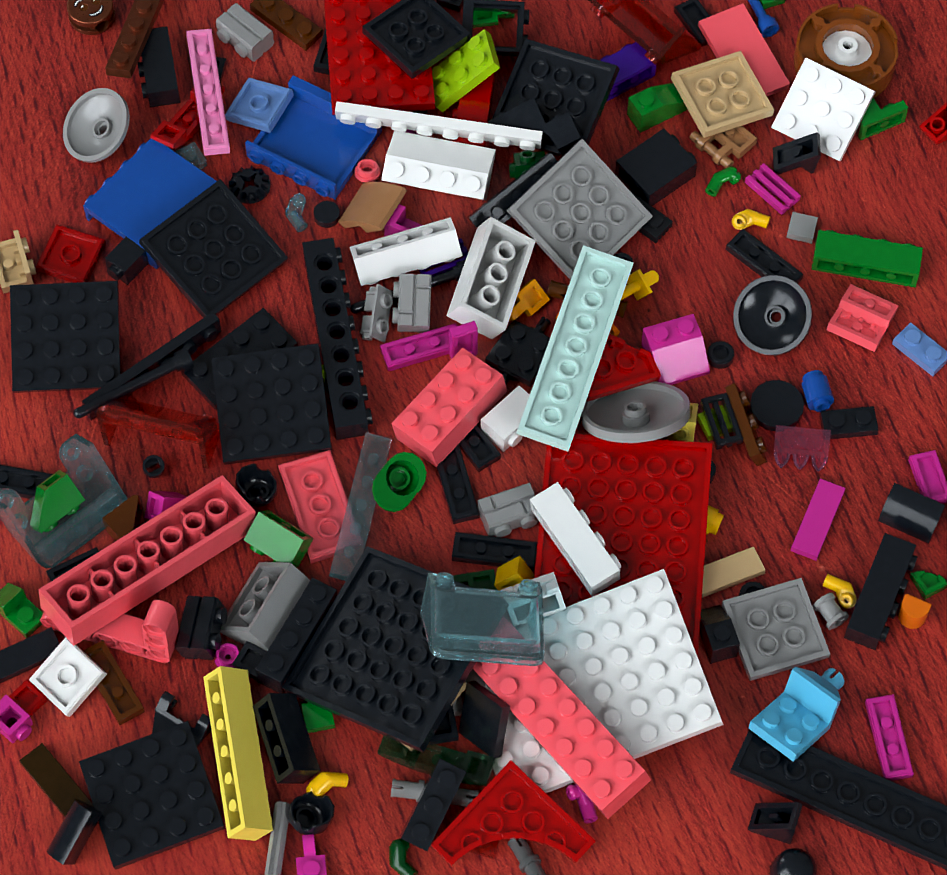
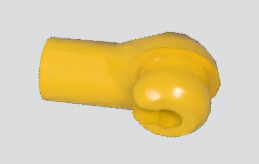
(748, 218)

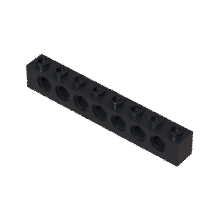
(347, 422)

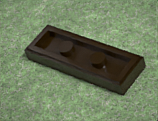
(52, 779)

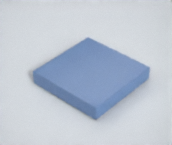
(259, 105)

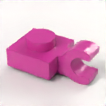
(311, 863)

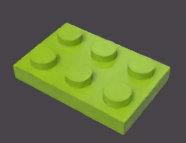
(464, 70)

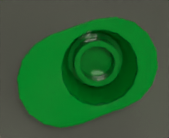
(399, 481)

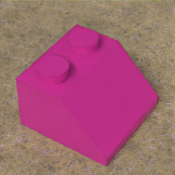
(677, 349)

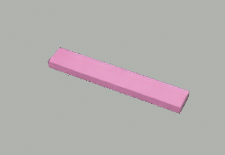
(208, 92)

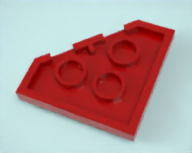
(622, 369)

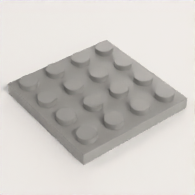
(579, 206)

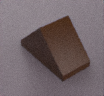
(124, 518)

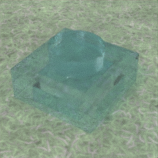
(193, 155)

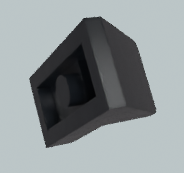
(798, 153)

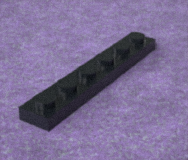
(192, 338)

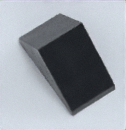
(775, 820)

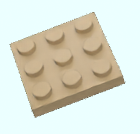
(722, 94)

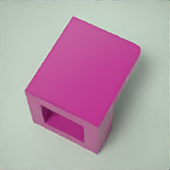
(399, 222)
(160, 501)

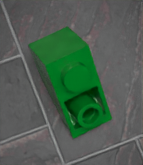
(54, 500)

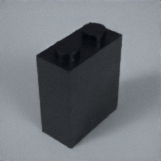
(656, 167)

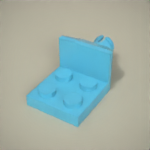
(800, 712)

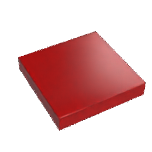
(70, 255)

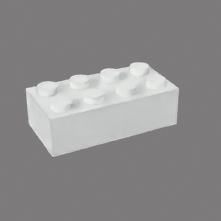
(491, 277)

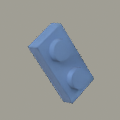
(921, 349)

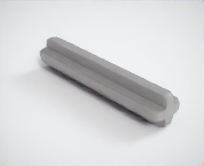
(277, 839)

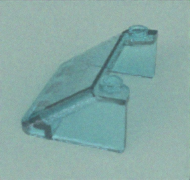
(484, 622)

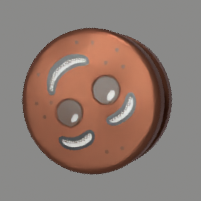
(91, 16)

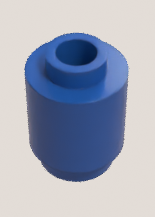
(817, 391)

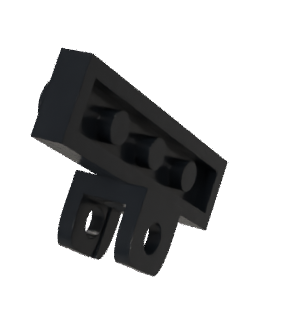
(504, 199)

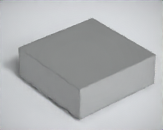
(802, 227)

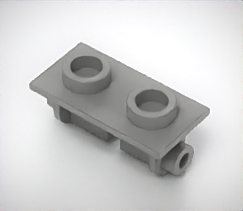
(379, 303)

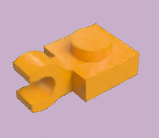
(529, 299)

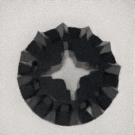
(250, 194)

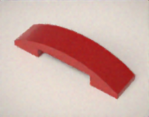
(181, 126)

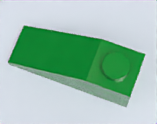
(654, 106)

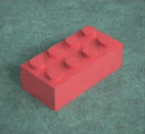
(449, 407)

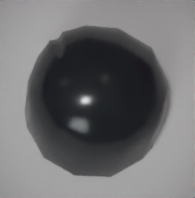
(256, 485)
(311, 813)
(793, 862)

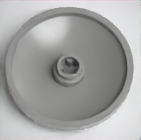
(637, 414)

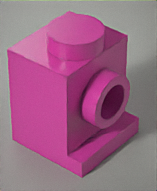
(10, 713)

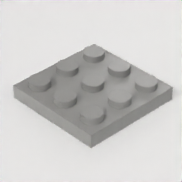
(776, 629)

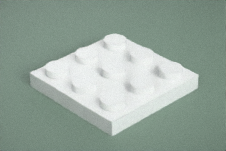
(823, 104)

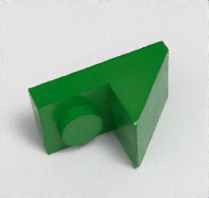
(879, 120)
(19, 610)

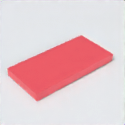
(736, 31)
(316, 501)

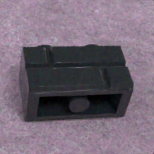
(201, 628)

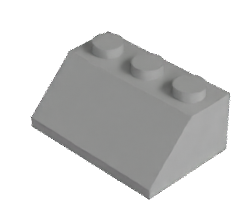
(264, 603)

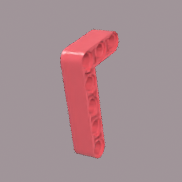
(147, 638)

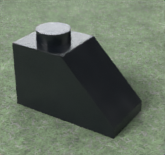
(718, 634)

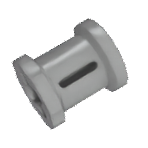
(830, 611)

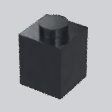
(126, 261)

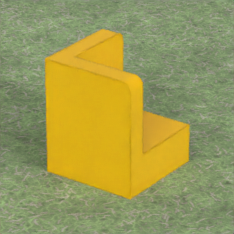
(512, 573)

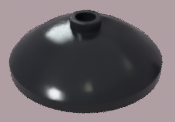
(759, 304)

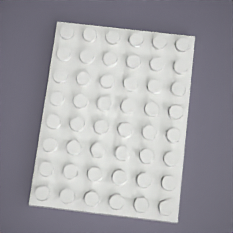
(629, 666)

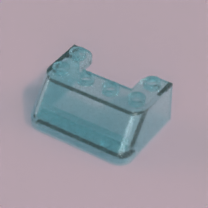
(73, 531)

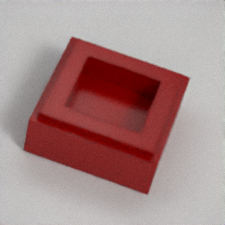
(28, 697)

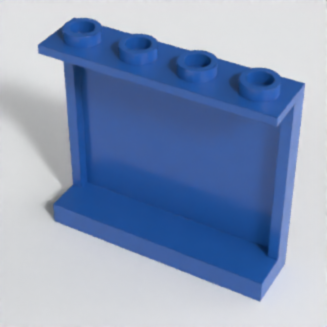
(312, 143)
(146, 192)

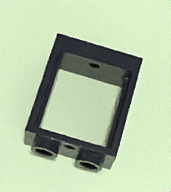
(498, 6)

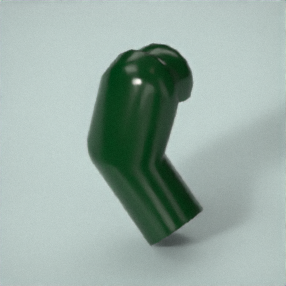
(397, 857)

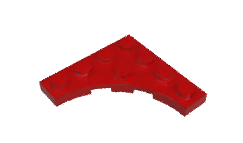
(512, 809)

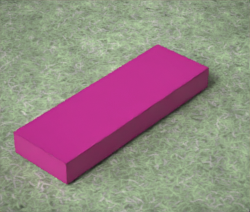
(416, 348)
(818, 519)
(889, 737)

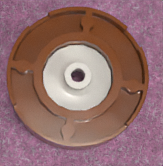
(851, 43)

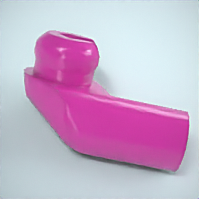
(585, 804)

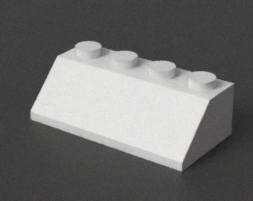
(439, 165)

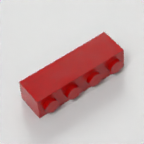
(475, 106)

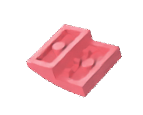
(862, 317)

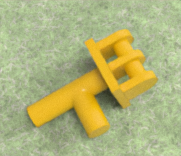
(640, 284)

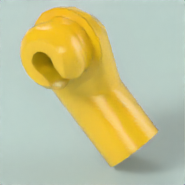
(843, 590)
(325, 781)

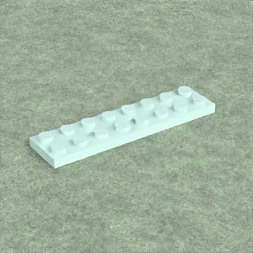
(575, 348)

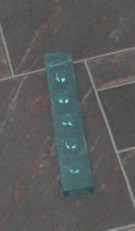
(359, 506)

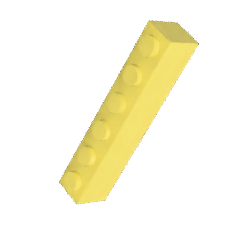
(237, 754)

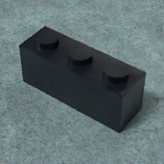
(158, 70)
(286, 738)
(432, 804)

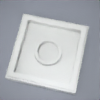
(67, 677)

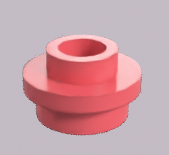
(367, 170)

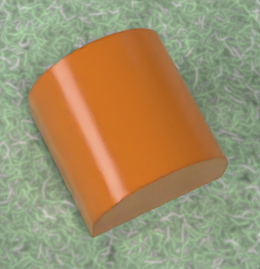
(913, 612)

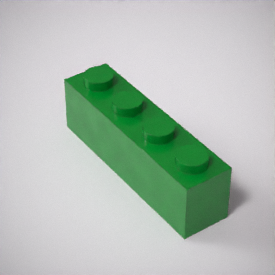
(867, 258)

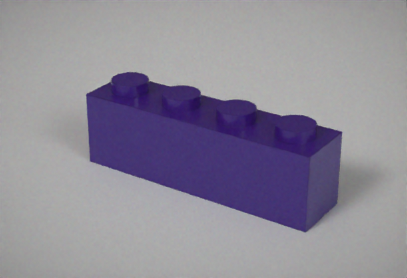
(633, 68)

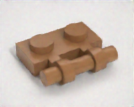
(734, 141)

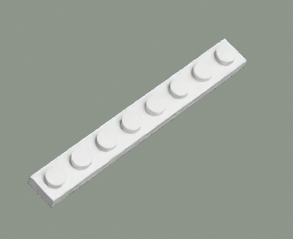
(447, 127)

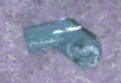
(294, 211)

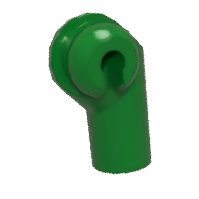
(728, 174)

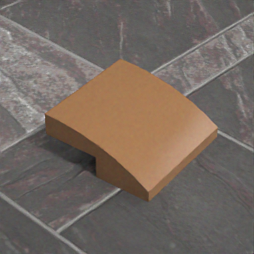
(372, 206)

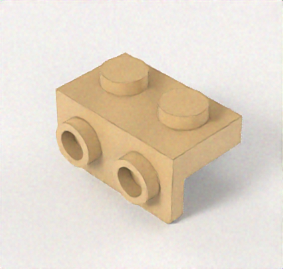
(14, 265)

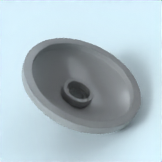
(96, 125)

